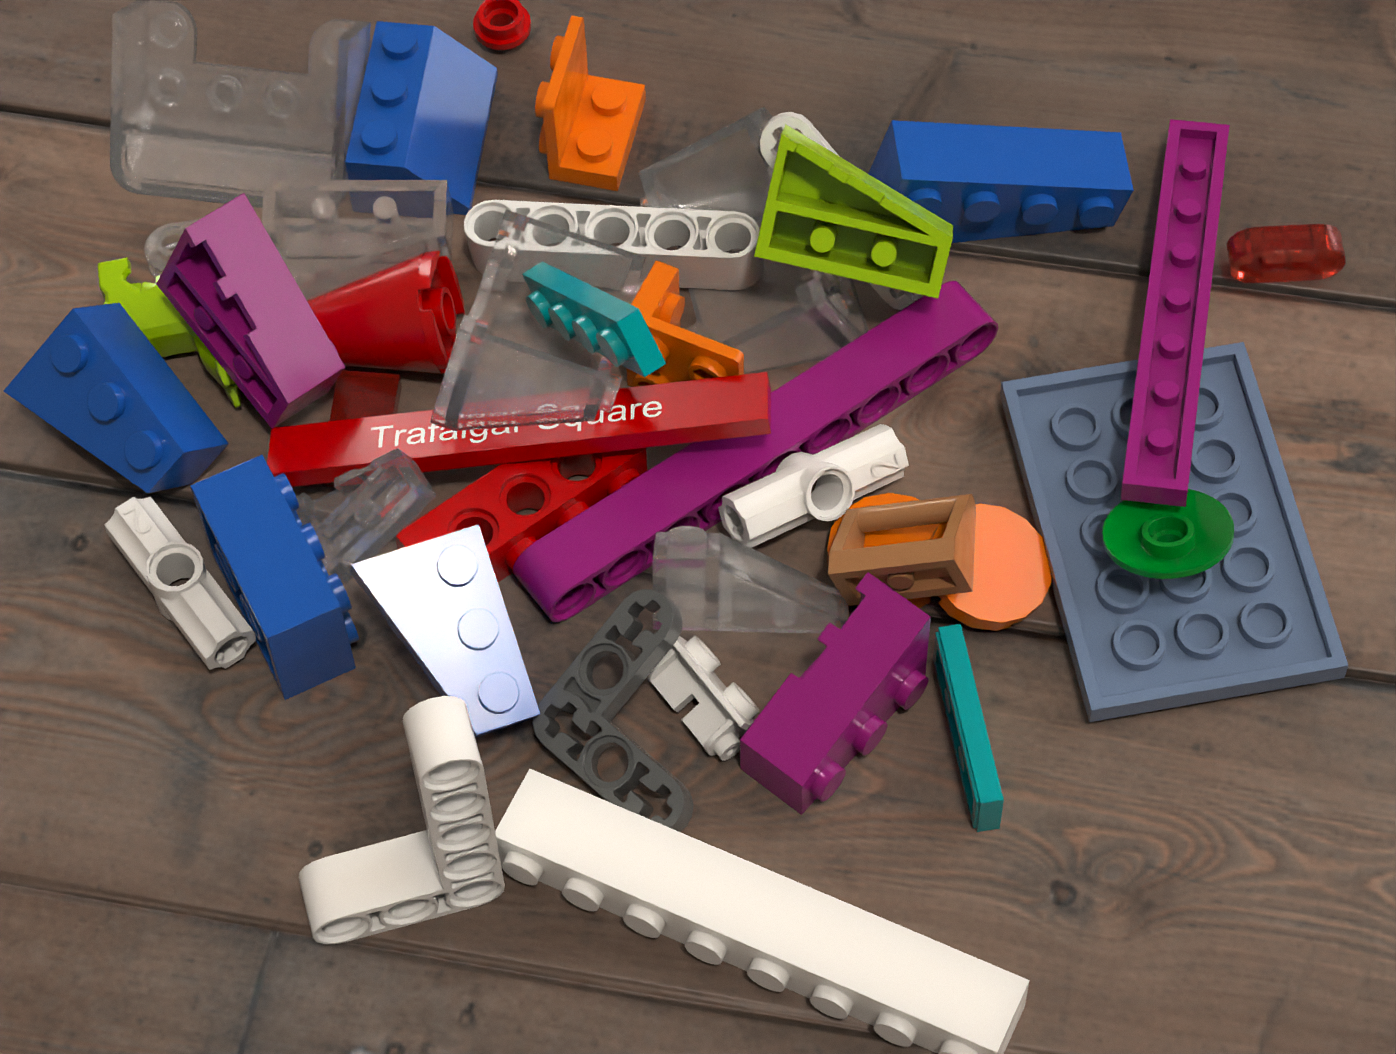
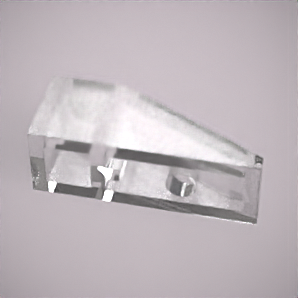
(738, 588)

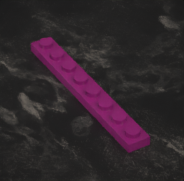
(1176, 315)

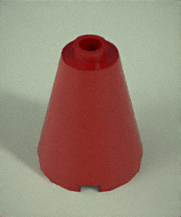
(395, 316)

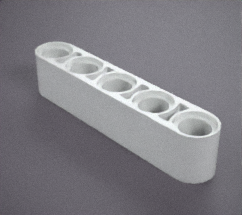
(644, 231)

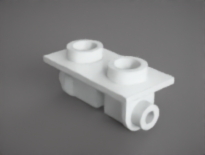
(722, 711)

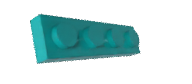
(592, 319)

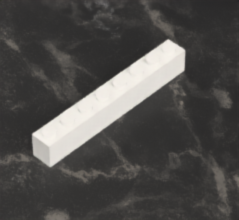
(757, 921)

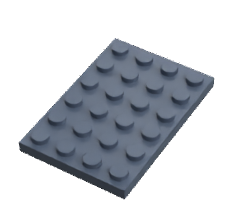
(1189, 640)

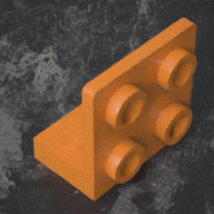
(585, 116)
(685, 352)

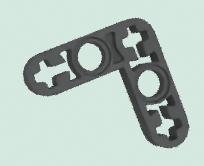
(598, 707)

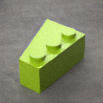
(848, 223)

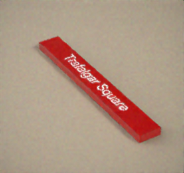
(638, 419)

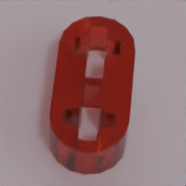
(1286, 253)

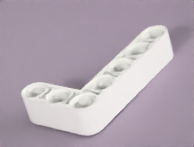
(426, 872)

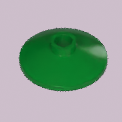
(1168, 539)

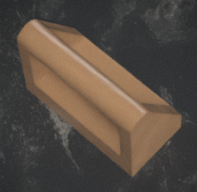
(908, 568)

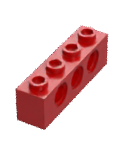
(522, 485)

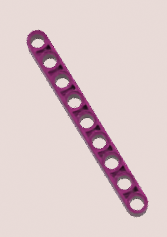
(808, 415)

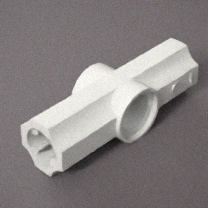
(786, 499)
(199, 605)

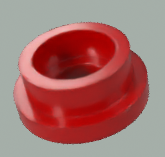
(501, 24)

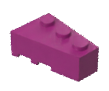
(250, 311)
(841, 699)

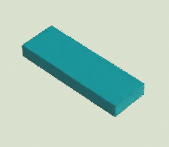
(967, 728)

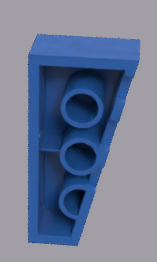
(1006, 177)

